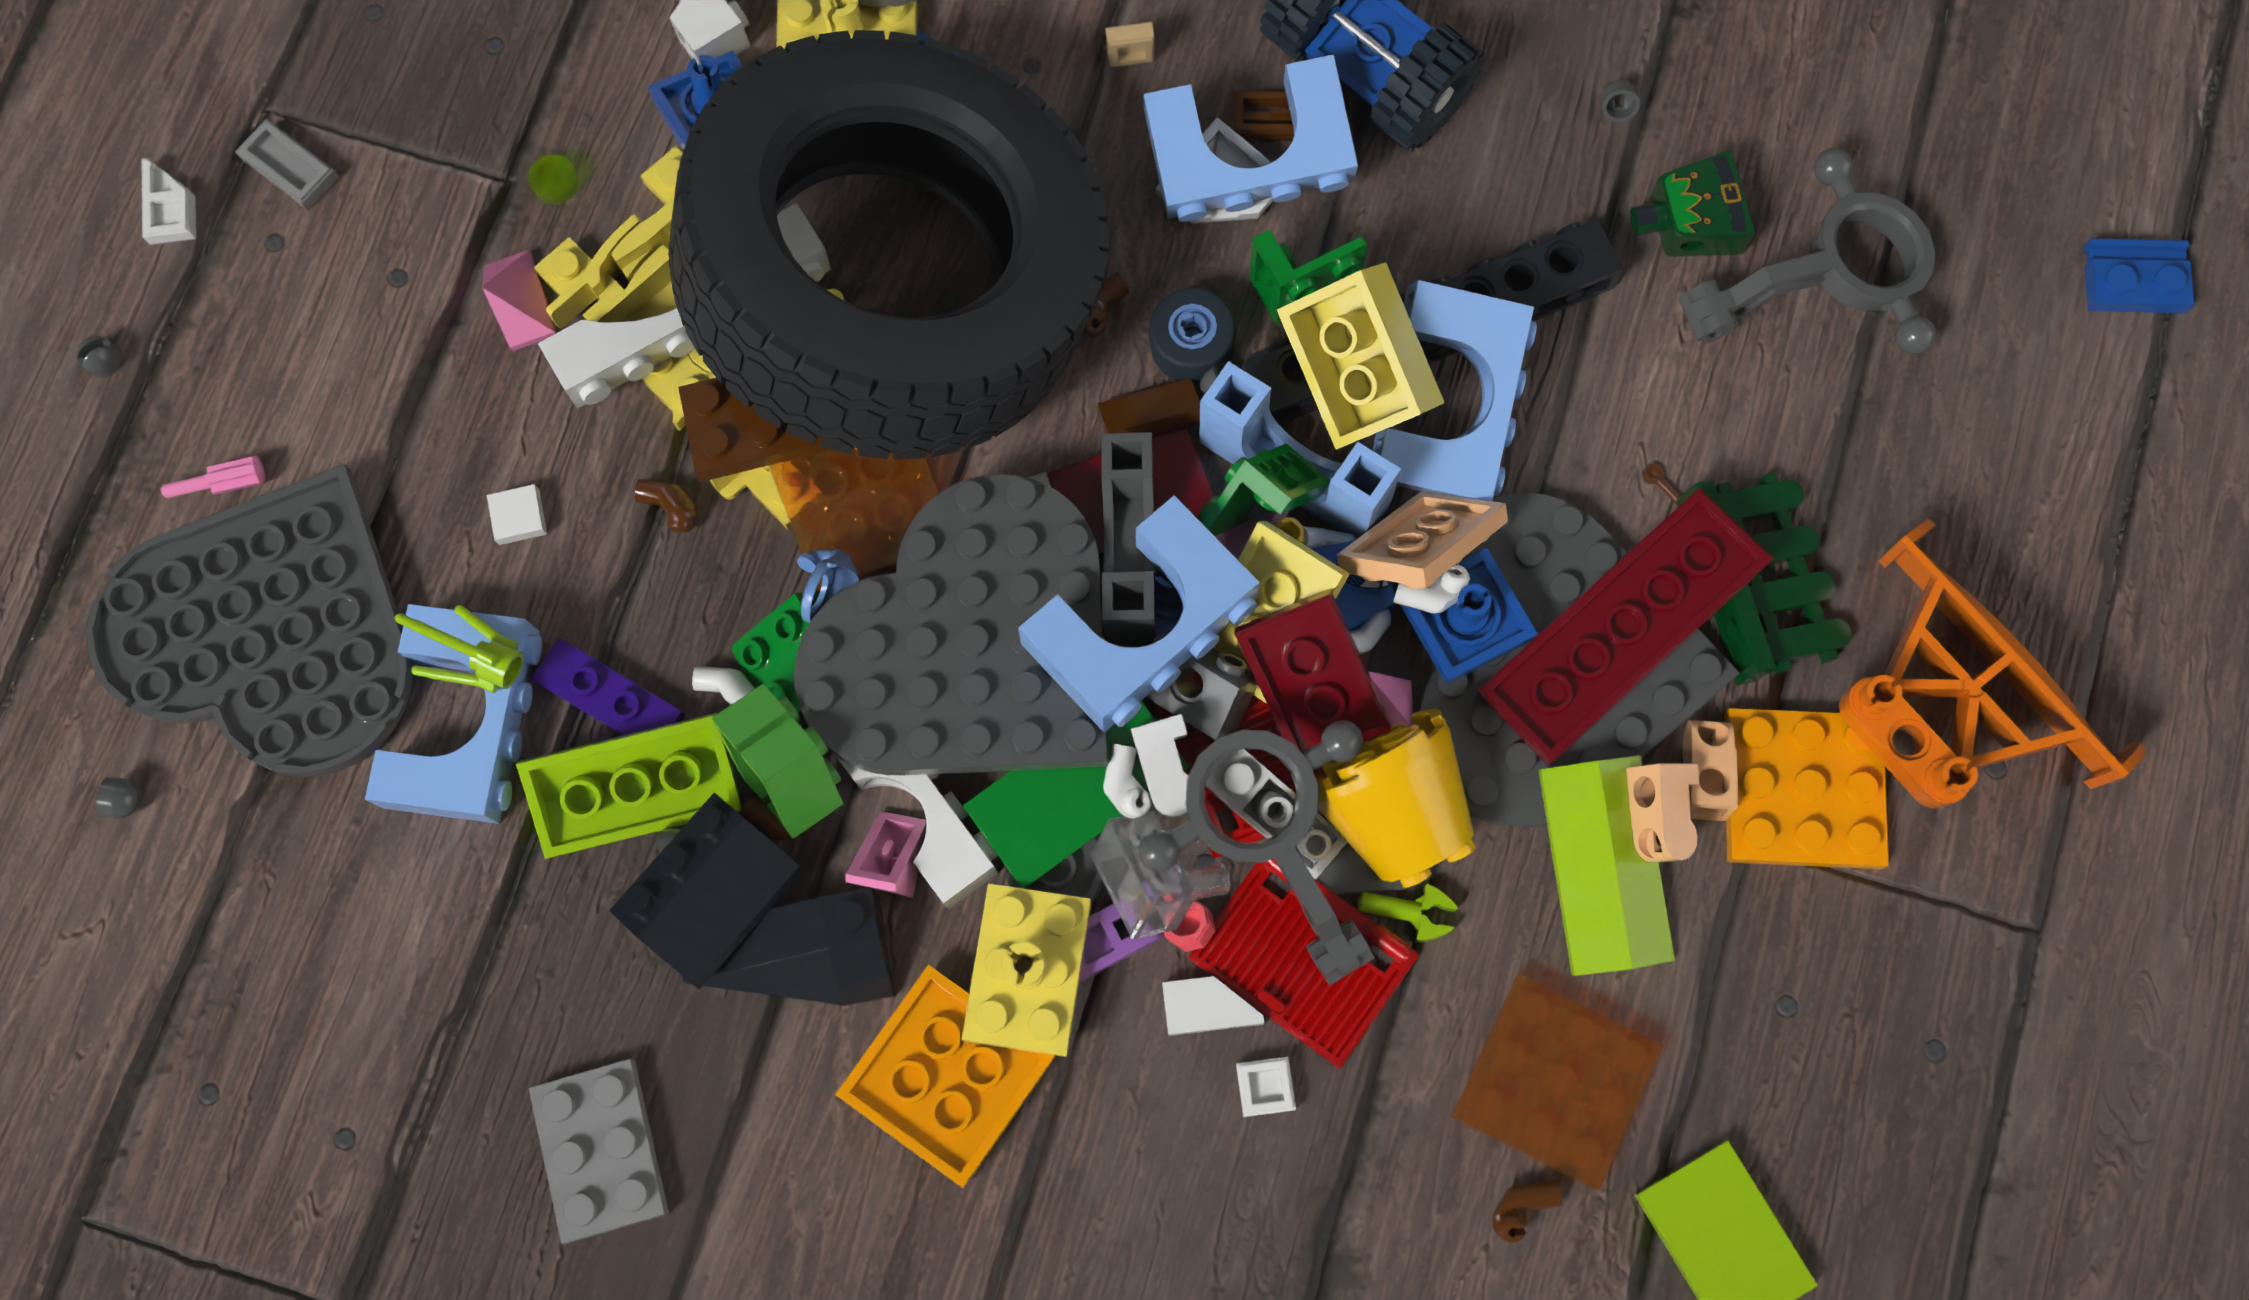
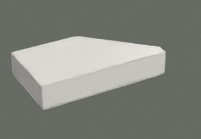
(166, 207)
(1205, 1006)

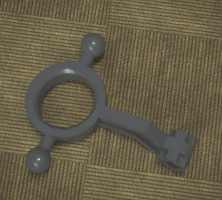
(1716, 311)
(1337, 947)

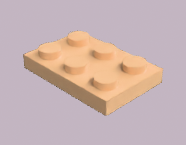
(1422, 539)

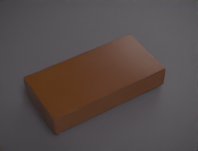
(1152, 409)

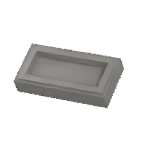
(287, 164)

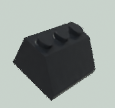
(706, 891)

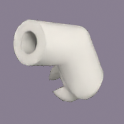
(1439, 595)
(727, 681)
(1120, 784)

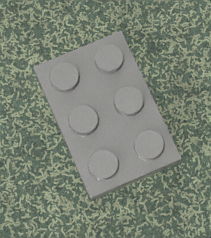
(598, 1151)

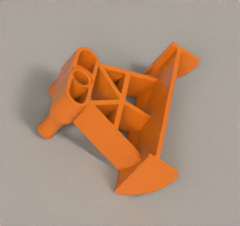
(1945, 774)

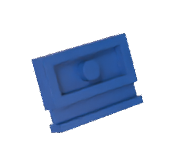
(2138, 276)

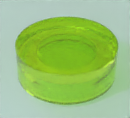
(553, 179)

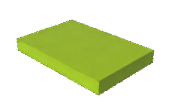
(1724, 1231)

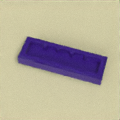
(602, 691)

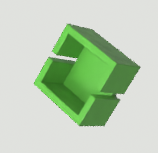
(780, 759)

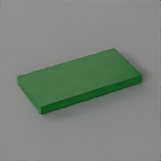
(1050, 813)

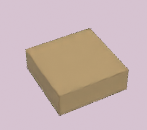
(1130, 44)

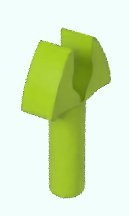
(1411, 910)

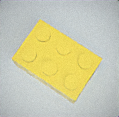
(1360, 355)

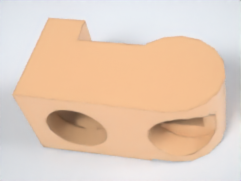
(1714, 750)
(1662, 810)

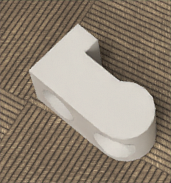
(1162, 763)

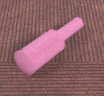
(220, 478)

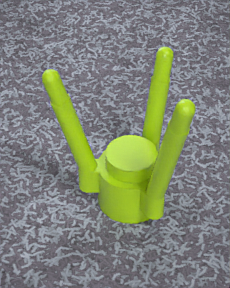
(494, 662)

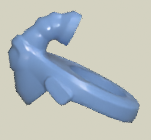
(837, 574)

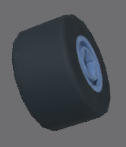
(1189, 352)

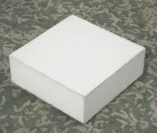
(516, 514)
(1265, 1087)

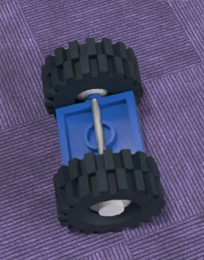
(1383, 57)

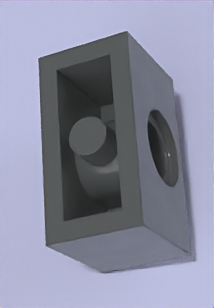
(1220, 702)

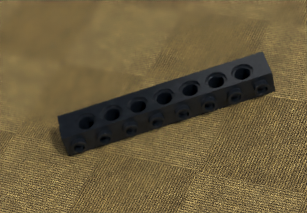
(1577, 246)

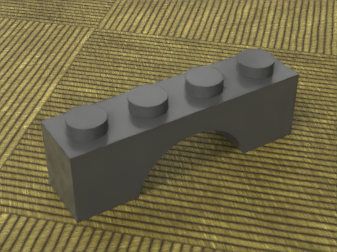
(1127, 572)

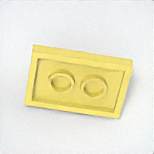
(813, 17)
(1285, 576)
(1027, 970)

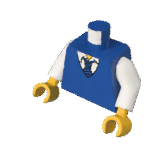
(1363, 603)

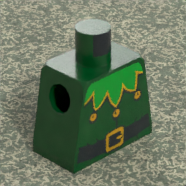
(1698, 210)

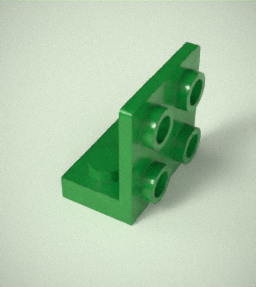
(1281, 283)
(1273, 478)
(771, 648)

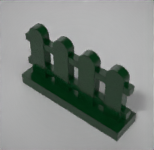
(1748, 619)

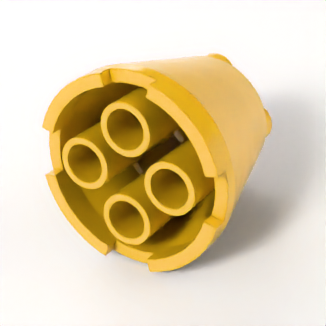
(1401, 800)

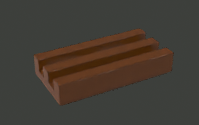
(1262, 125)

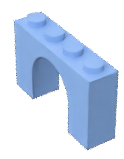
(1199, 181)
(1494, 339)
(1240, 424)
(1113, 679)
(476, 777)

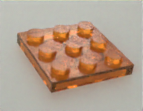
(853, 504)
(1557, 1082)

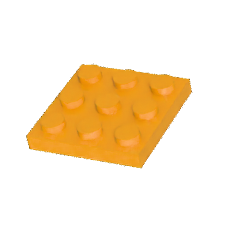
(1805, 792)
(935, 1090)

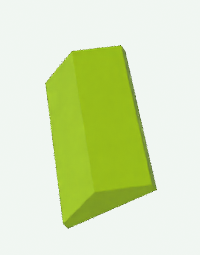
(627, 785)
(1605, 890)

